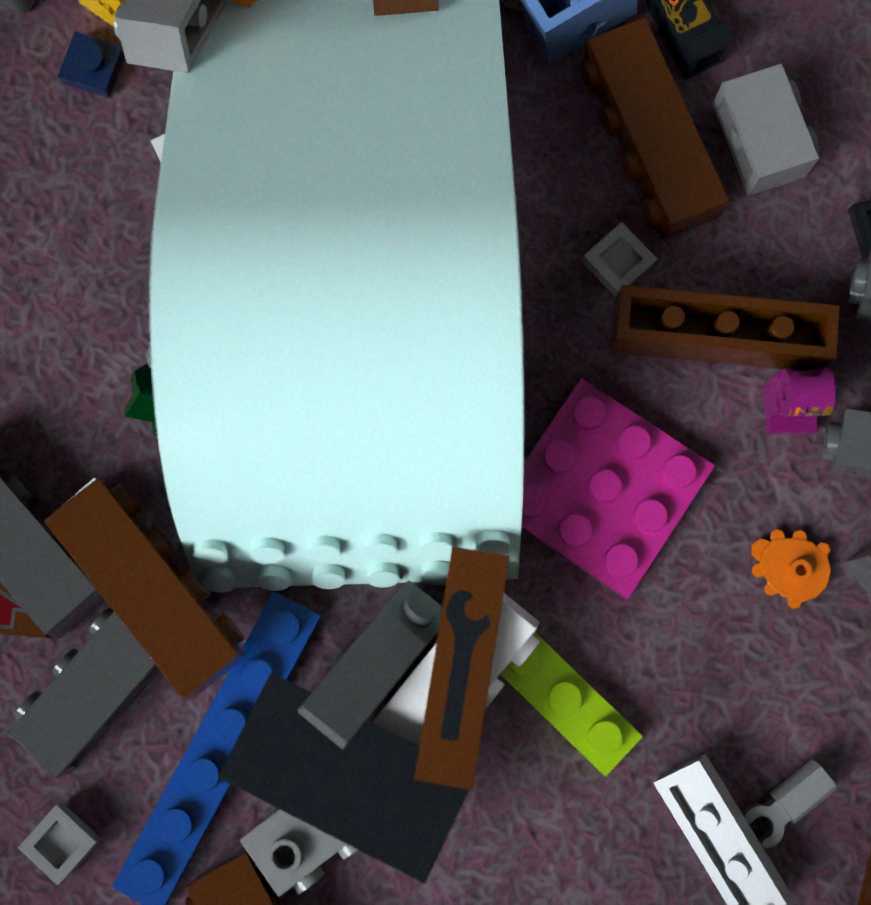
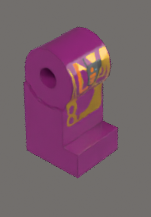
(797, 399)

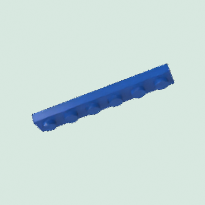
(194, 788)

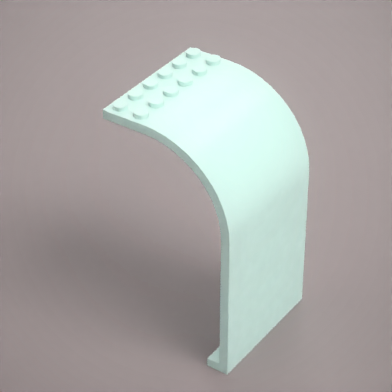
(339, 297)

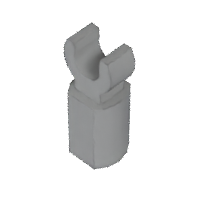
(791, 801)

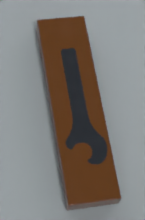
(462, 668)

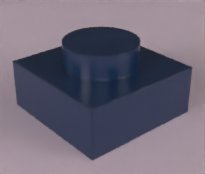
(91, 64)

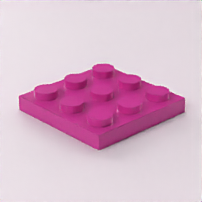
(607, 488)

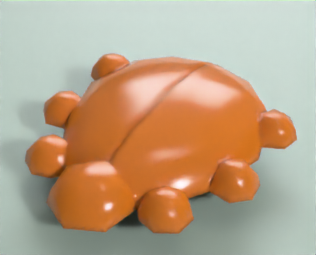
(792, 566)

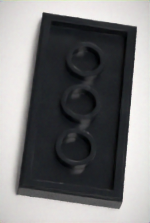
(350, 793)

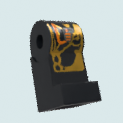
(691, 34)

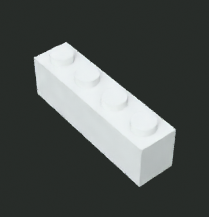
(514, 643)

